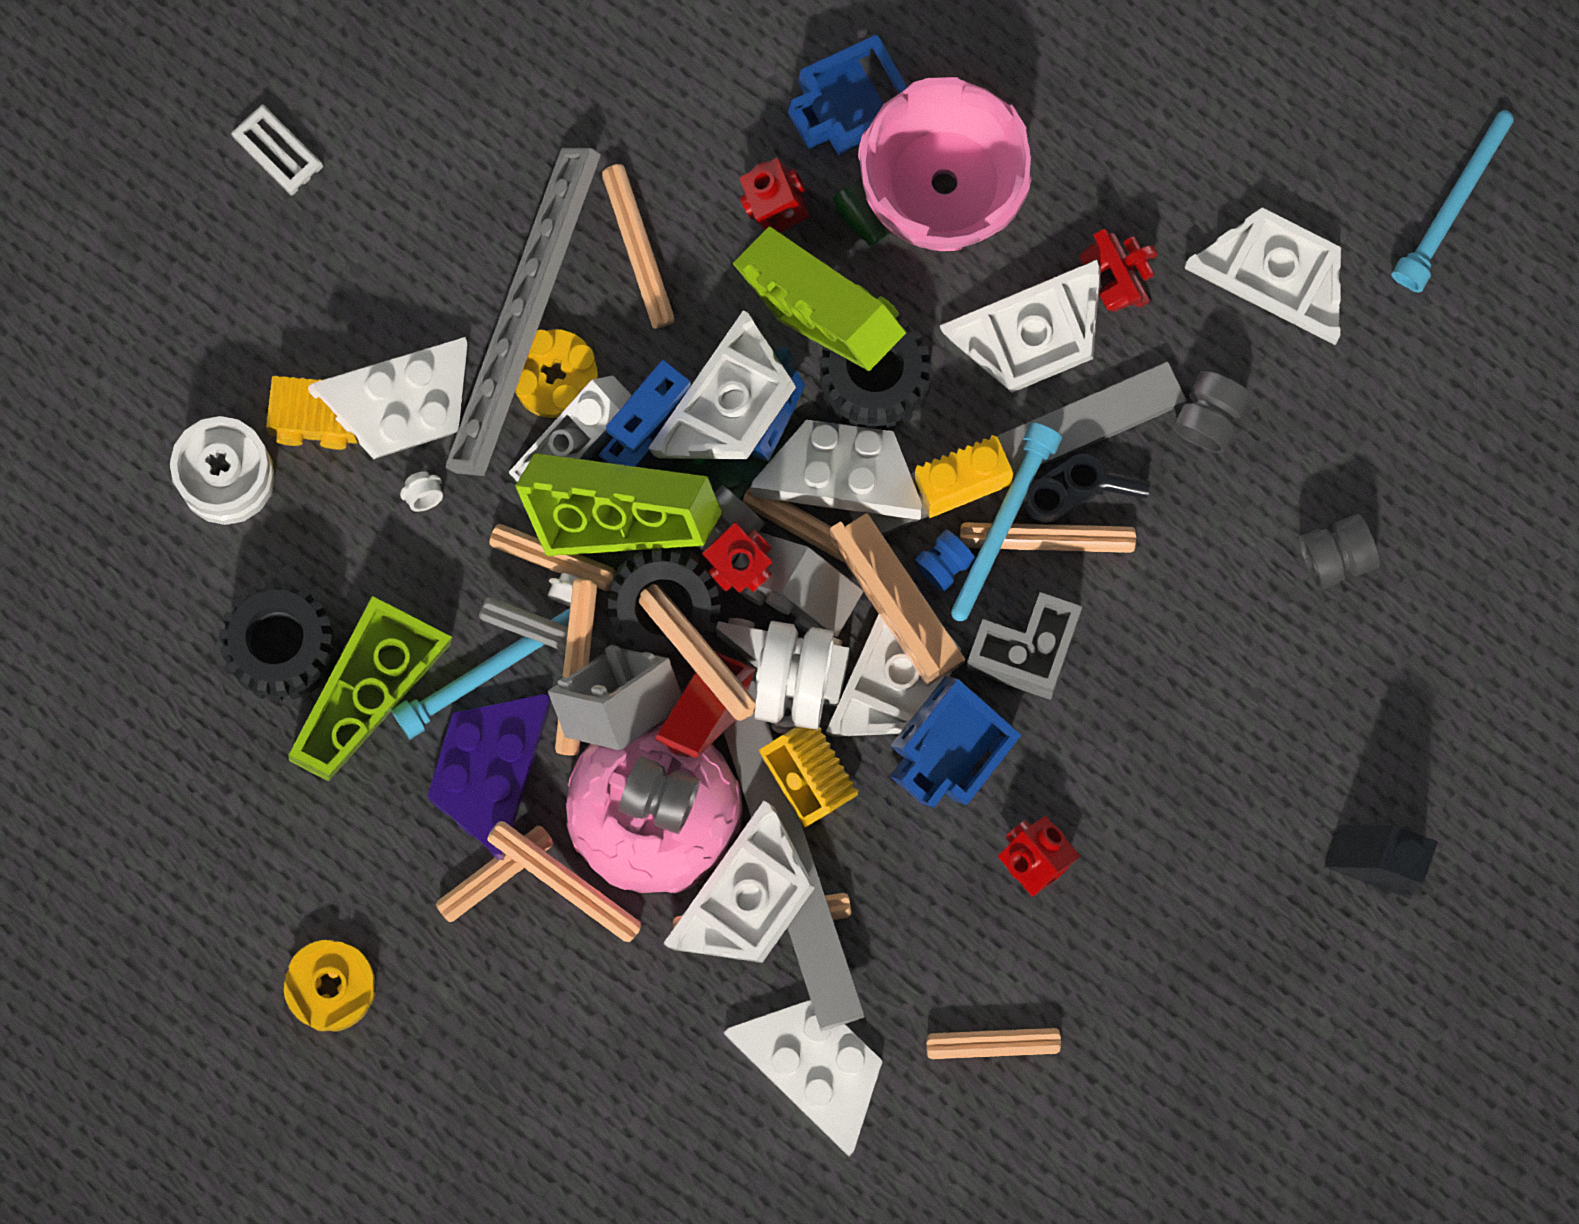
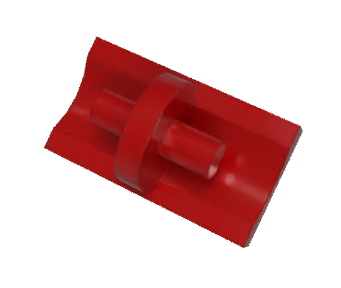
(1110, 254)

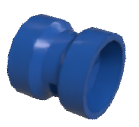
(944, 560)

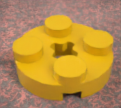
(576, 362)
(304, 979)

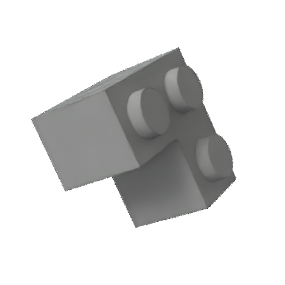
(804, 587)
(1031, 658)

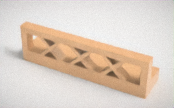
(896, 598)

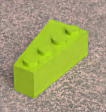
(819, 300)
(614, 507)
(370, 678)

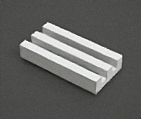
(301, 175)

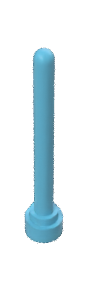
(1414, 269)
(1040, 443)
(416, 714)

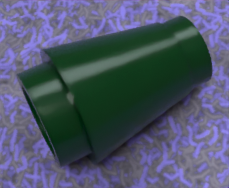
(859, 215)

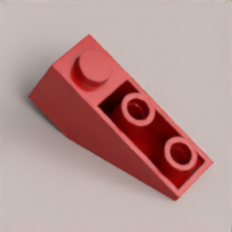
(700, 715)

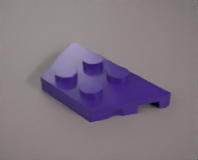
(488, 764)

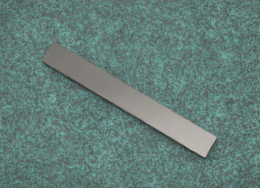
(522, 311)
(1081, 424)
(812, 927)

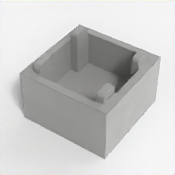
(615, 697)

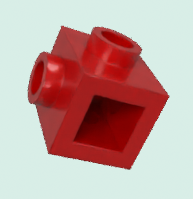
(774, 196)
(735, 541)
(1037, 854)

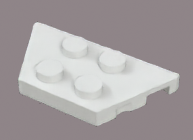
(1278, 270)
(1033, 330)
(400, 399)
(728, 401)
(841, 470)
(881, 690)
(747, 895)
(820, 1071)

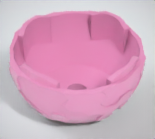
(952, 131)
(634, 850)

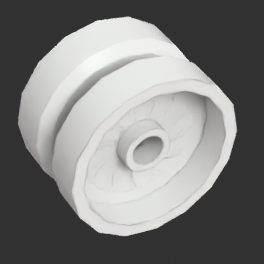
(218, 445)
(795, 675)

